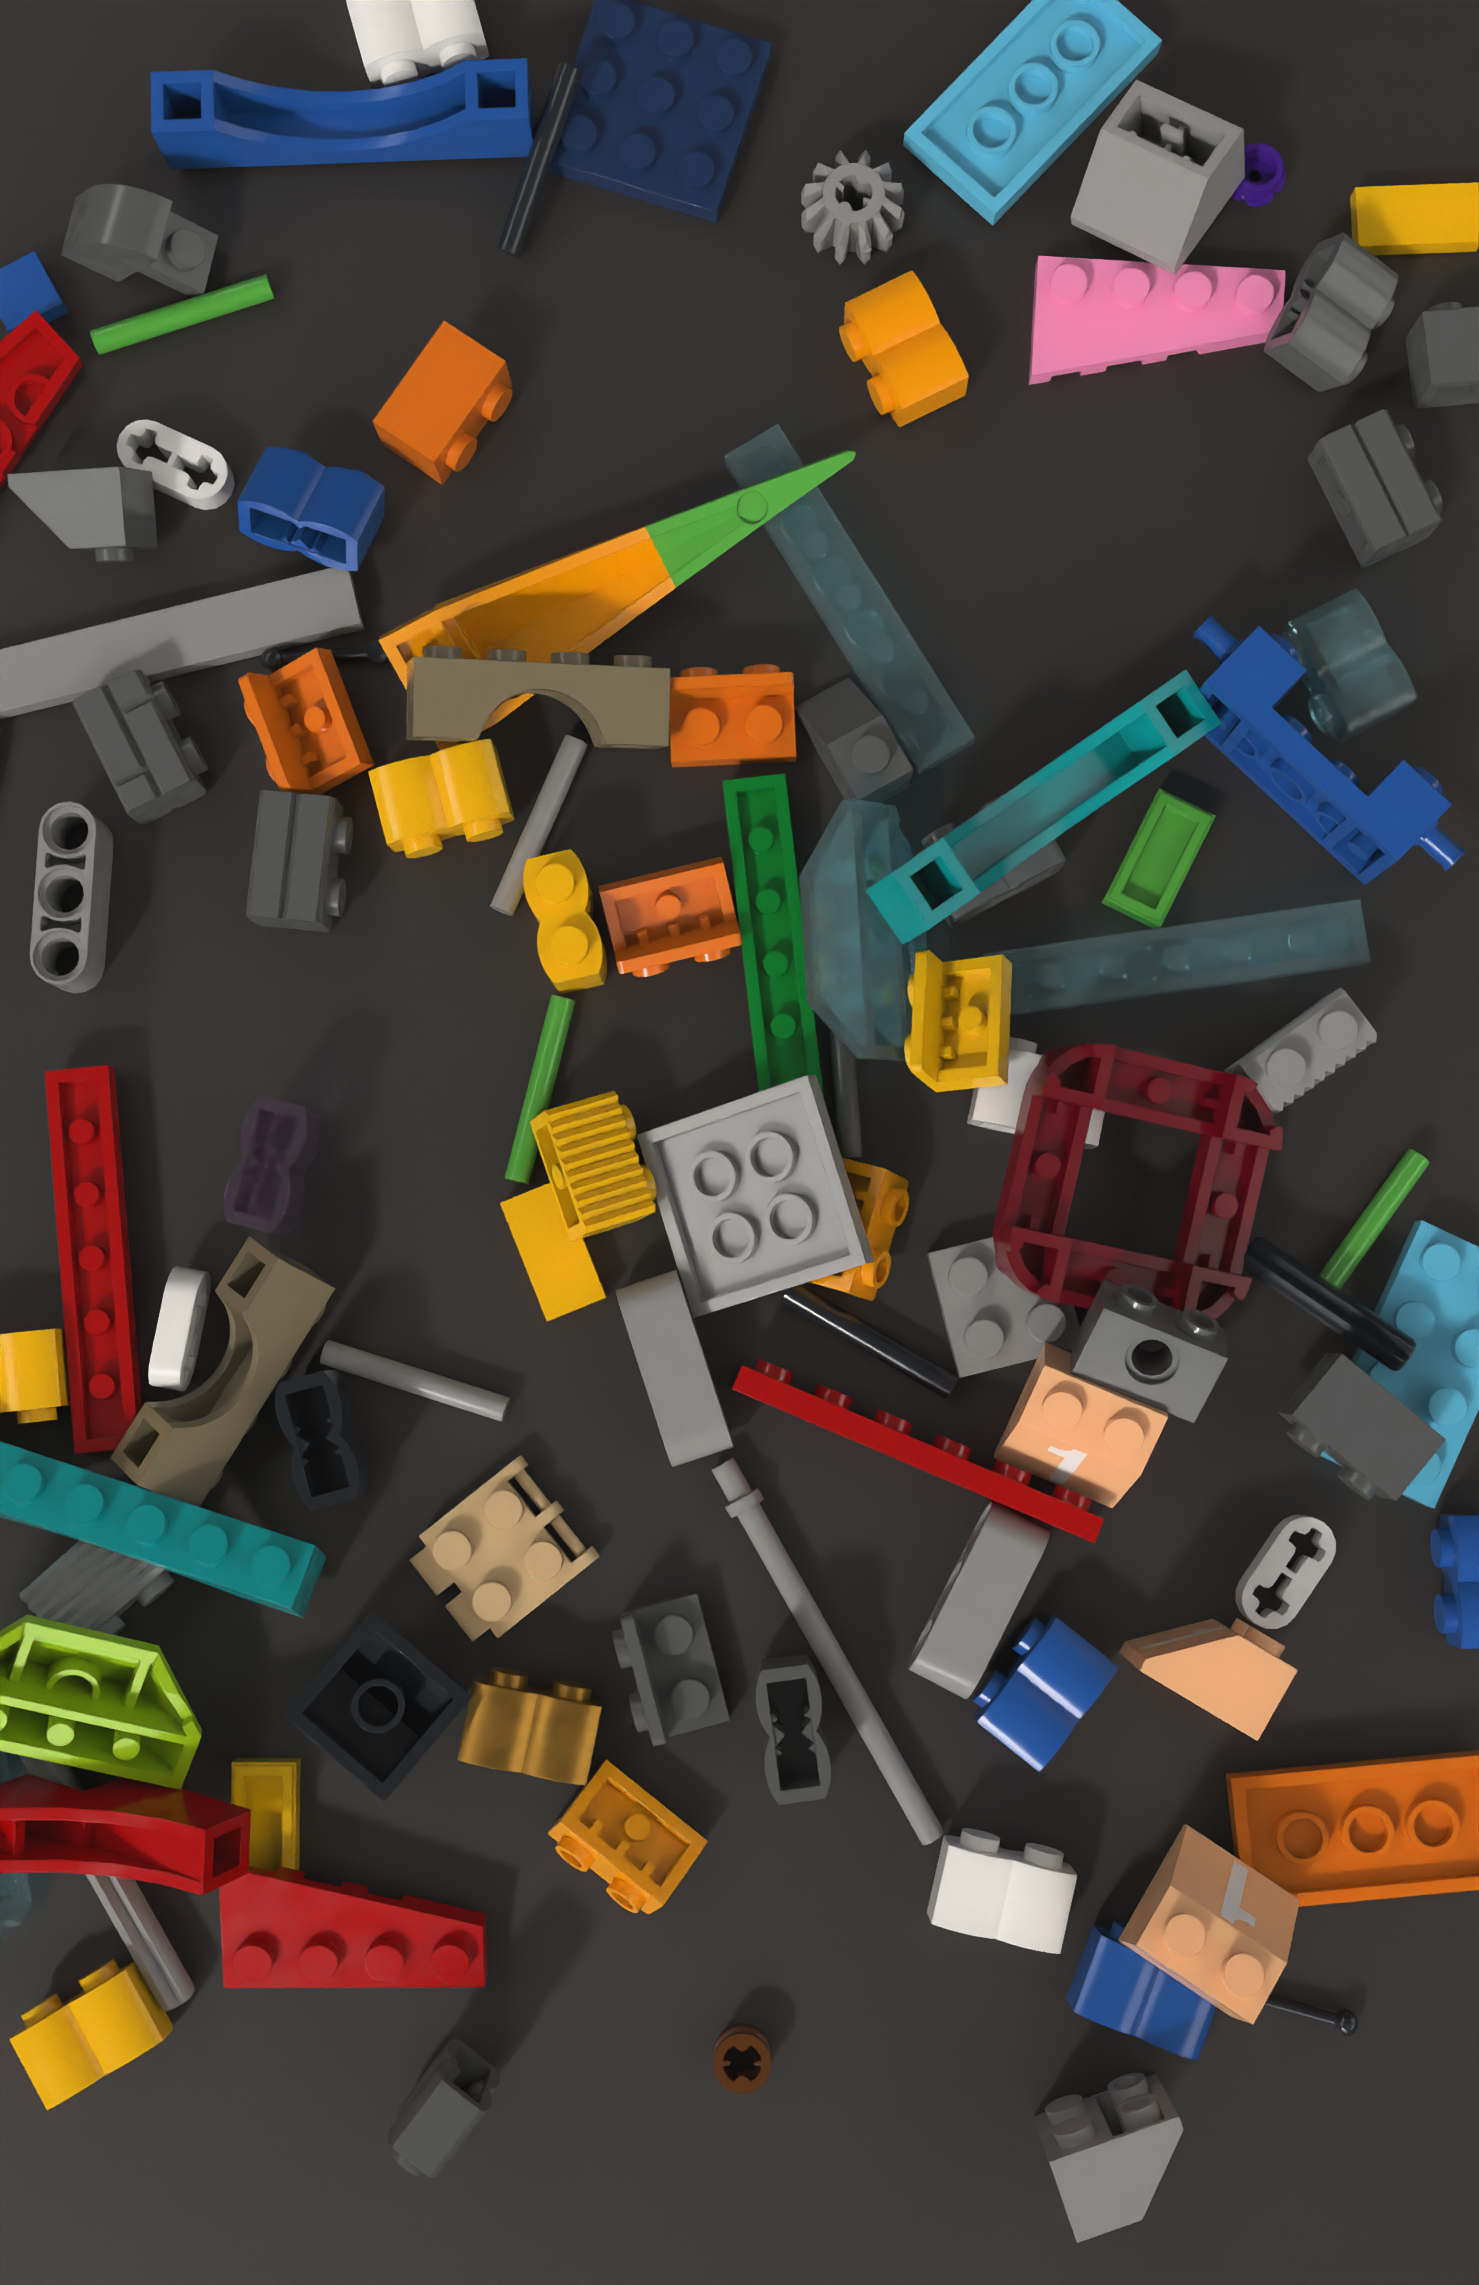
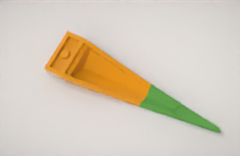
(599, 589)

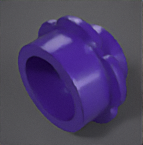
(1268, 165)

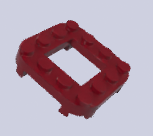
(1046, 1161)

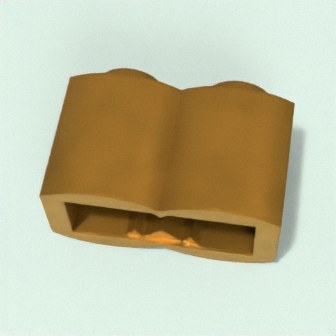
(531, 1727)

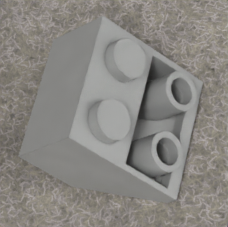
(1159, 176)
(1110, 2151)

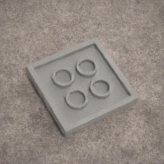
(755, 1196)

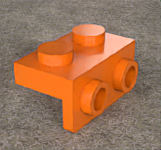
(306, 724)
(671, 917)

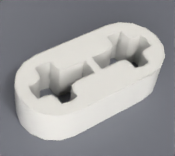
(182, 453)
(179, 1328)
(1298, 1580)

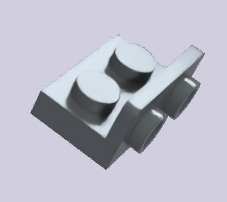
(672, 1667)

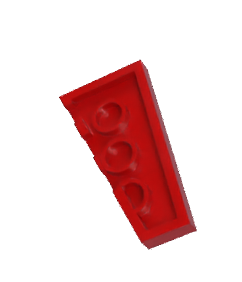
(33, 379)
(331, 1936)

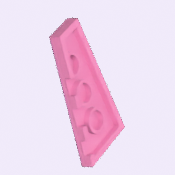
(1133, 311)

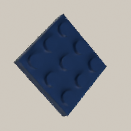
(661, 107)

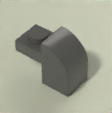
(134, 231)

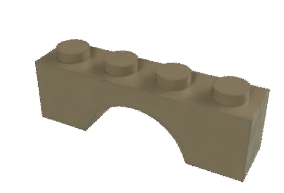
(617, 703)
(187, 1441)

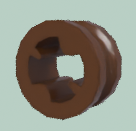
(742, 2079)

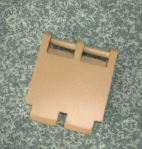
(499, 1553)

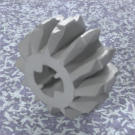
(830, 209)

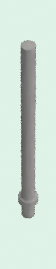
(746, 1506)

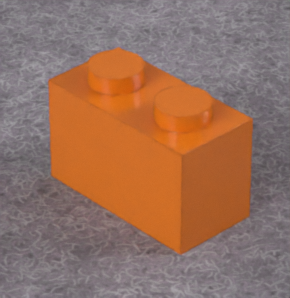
(444, 403)

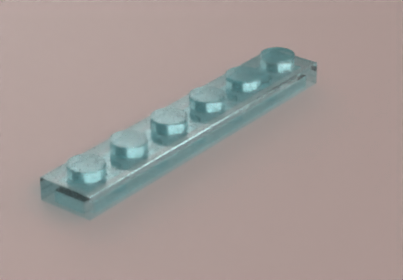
(856, 610)
(1187, 957)

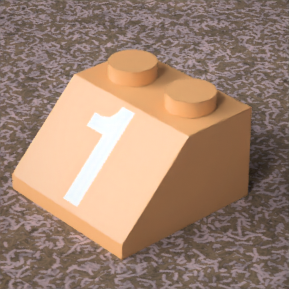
(1079, 1431)
(1219, 1668)
(1214, 1925)

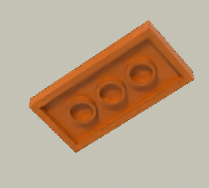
(1361, 1827)

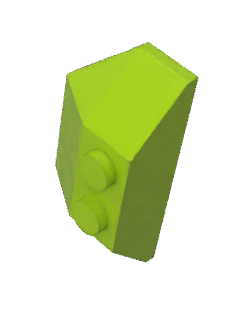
(93, 1702)

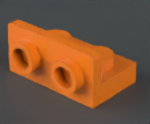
(732, 717)

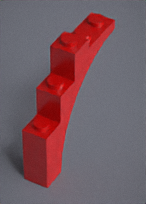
(123, 1832)

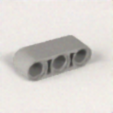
(55, 873)
(674, 1368)
(979, 1600)

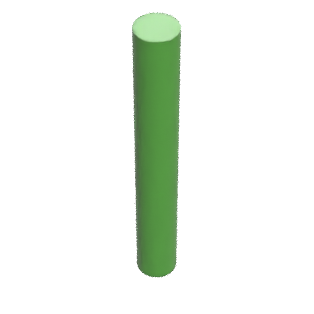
(182, 314)
(540, 1087)
(1374, 1218)

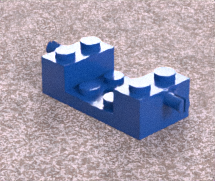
(1320, 794)

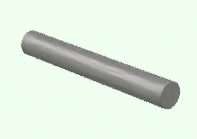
(539, 823)
(414, 1380)

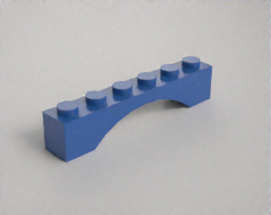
(236, 122)

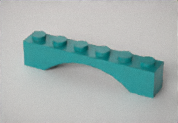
(1042, 808)
(159, 1530)

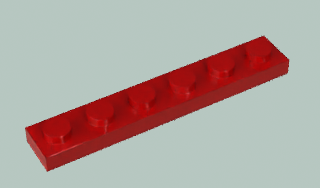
(93, 1255)
(943, 1458)

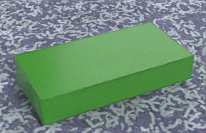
(1158, 859)

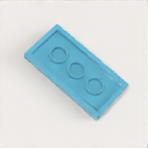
(1029, 98)
(1436, 1304)

